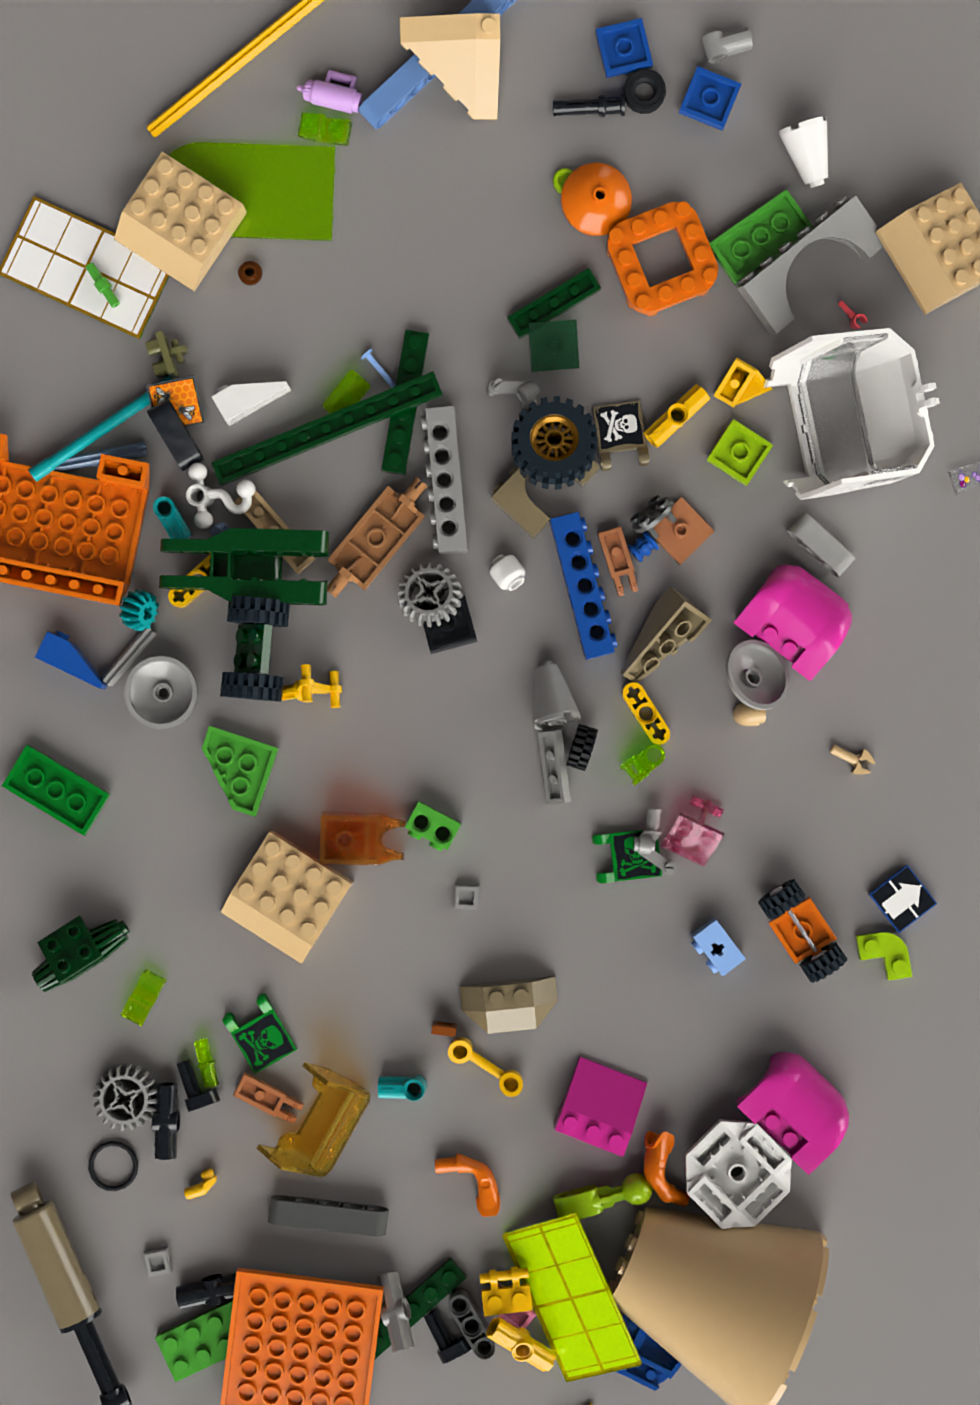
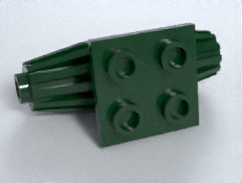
(76, 950)

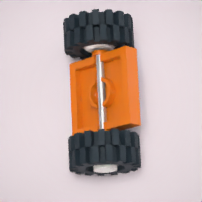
(802, 930)

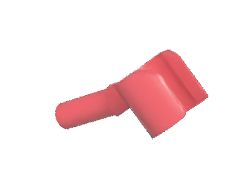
(852, 315)

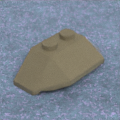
(509, 1004)

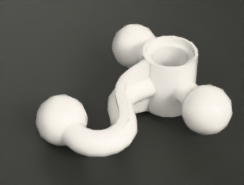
(203, 518)

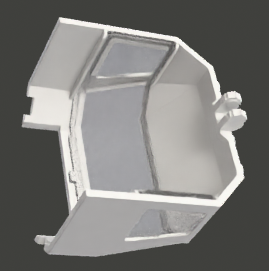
(855, 410)

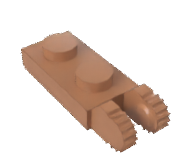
(617, 558)
(266, 1097)

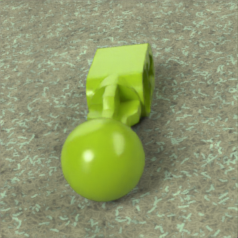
(592, 1199)

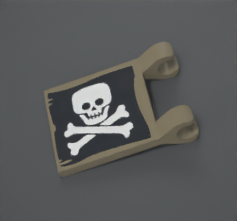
(619, 430)

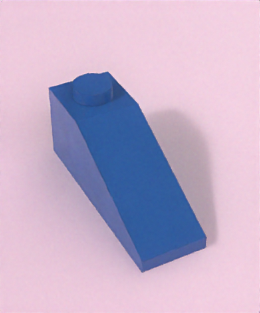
(66, 656)

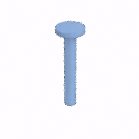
(381, 371)

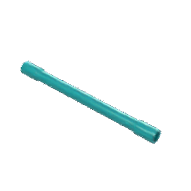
(49, 464)

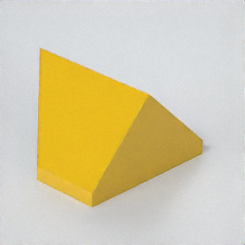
(741, 384)

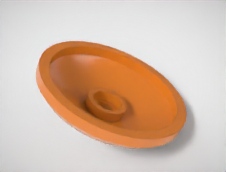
(588, 212)

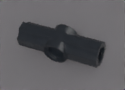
(166, 1121)
(209, 1291)

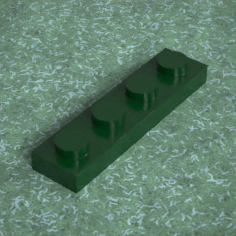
(555, 302)

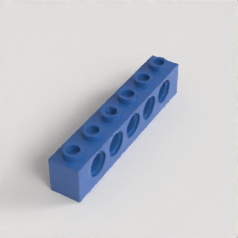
(560, 528)

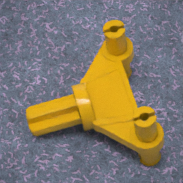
(305, 687)

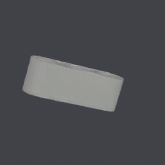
(821, 545)

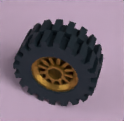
(554, 469)

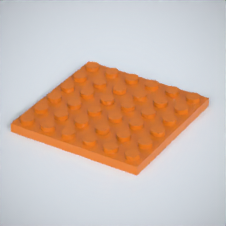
(300, 1340)

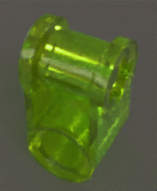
(642, 764)

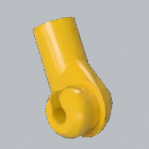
(202, 1188)

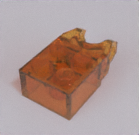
(366, 840)

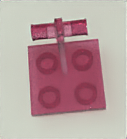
(692, 837)

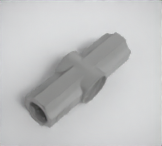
(395, 1312)

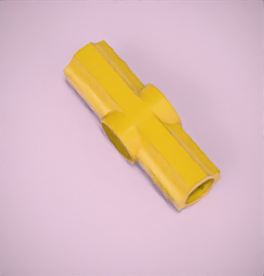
(686, 405)
(521, 1344)

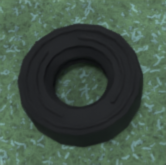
(644, 76)

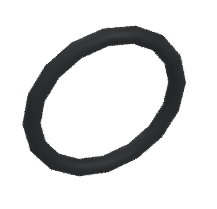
(91, 1164)

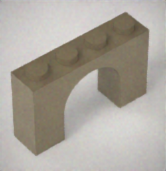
(515, 503)

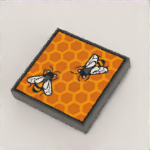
(183, 396)

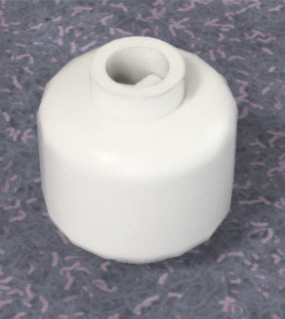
(507, 572)

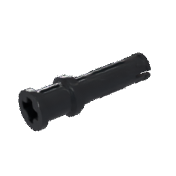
(600, 106)

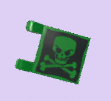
(625, 862)
(262, 1038)

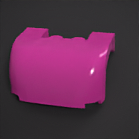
(797, 618)
(798, 1110)

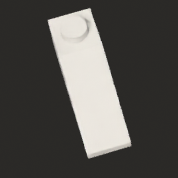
(243, 399)

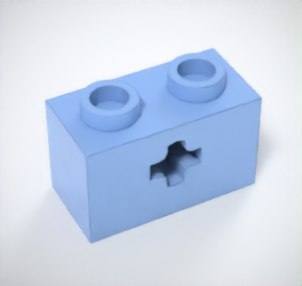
(729, 954)

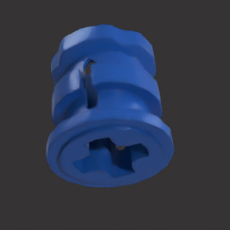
(643, 546)

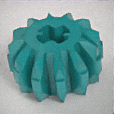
(139, 610)

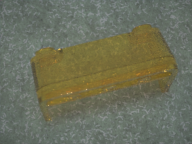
(325, 1128)

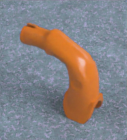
(655, 1159)
(488, 1196)

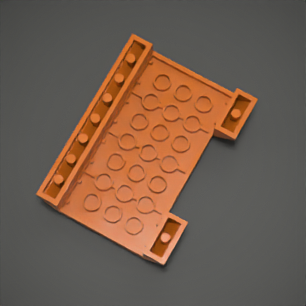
(71, 529)

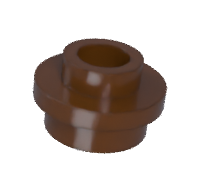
(250, 280)

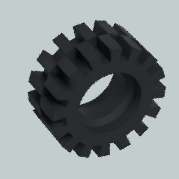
(582, 747)

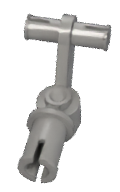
(525, 391)
(646, 843)

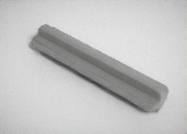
(129, 656)

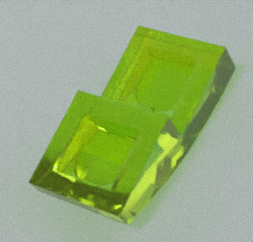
(143, 997)

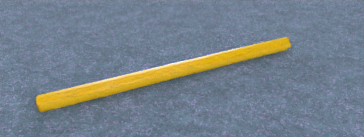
(231, 66)

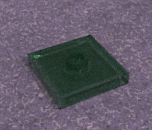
(553, 345)

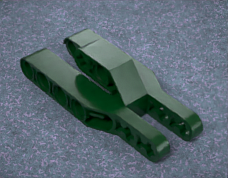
(252, 576)

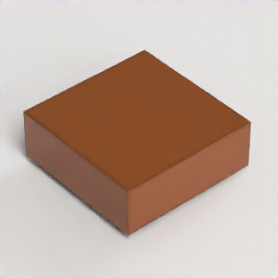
(444, 1028)

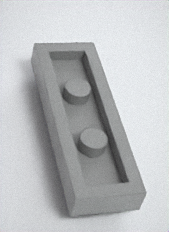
(554, 767)

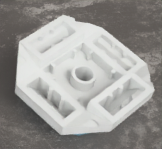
(741, 1198)

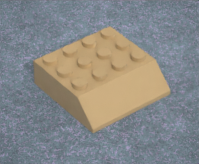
(178, 221)
(936, 247)
(286, 896)

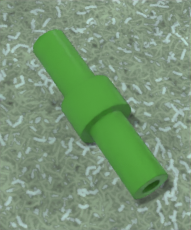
(102, 285)

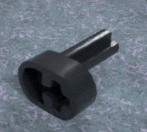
(195, 1098)
(448, 1349)

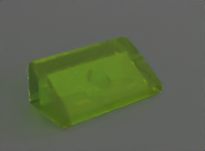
(347, 392)

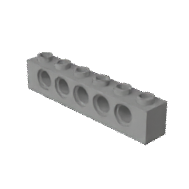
(445, 418)

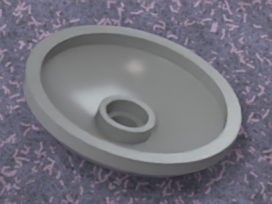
(765, 670)
(144, 689)

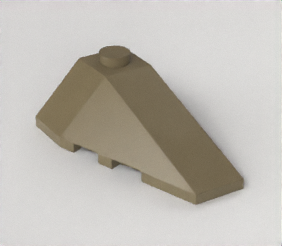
(666, 629)

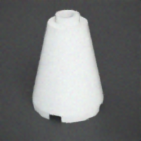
(808, 149)

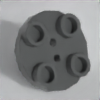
(652, 515)

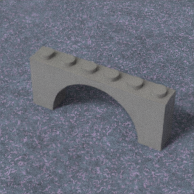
(766, 287)

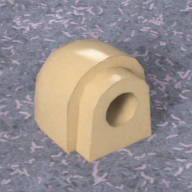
(748, 716)

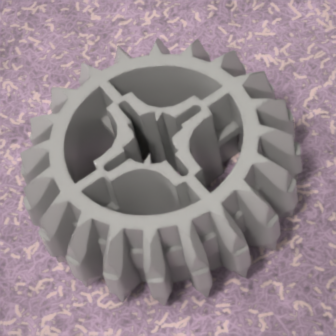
(443, 582)
(131, 1105)

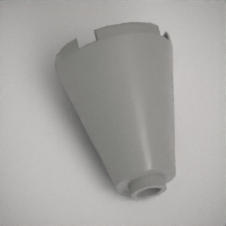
(552, 698)

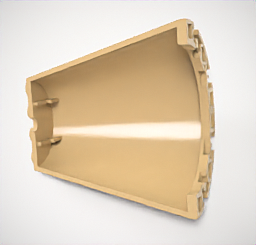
(724, 1299)

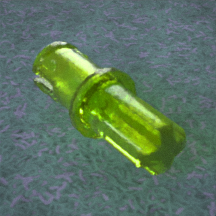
(206, 1063)

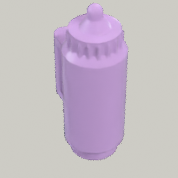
(333, 95)

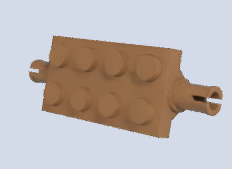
(376, 538)

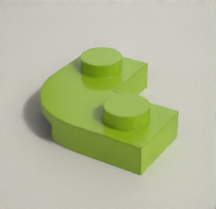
(889, 947)

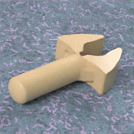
(852, 758)

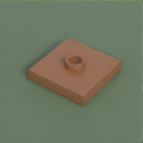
(683, 535)

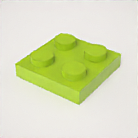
(739, 452)

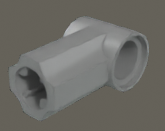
(720, 46)

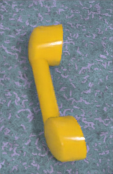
(461, 1051)

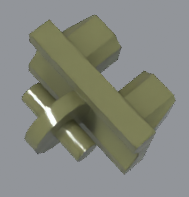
(160, 345)

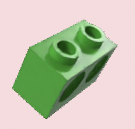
(435, 820)

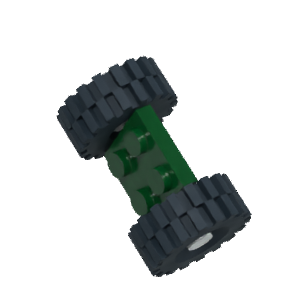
(253, 648)

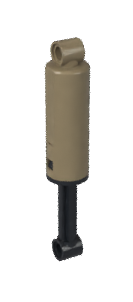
(65, 1284)

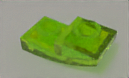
(325, 130)

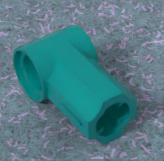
(173, 521)
(398, 1087)

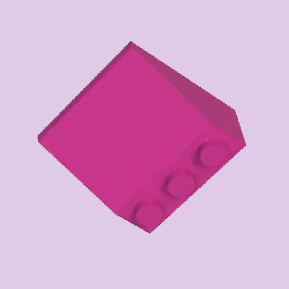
(600, 1106)

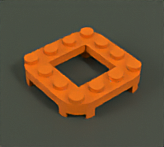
(649, 224)

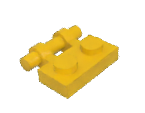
(506, 1298)

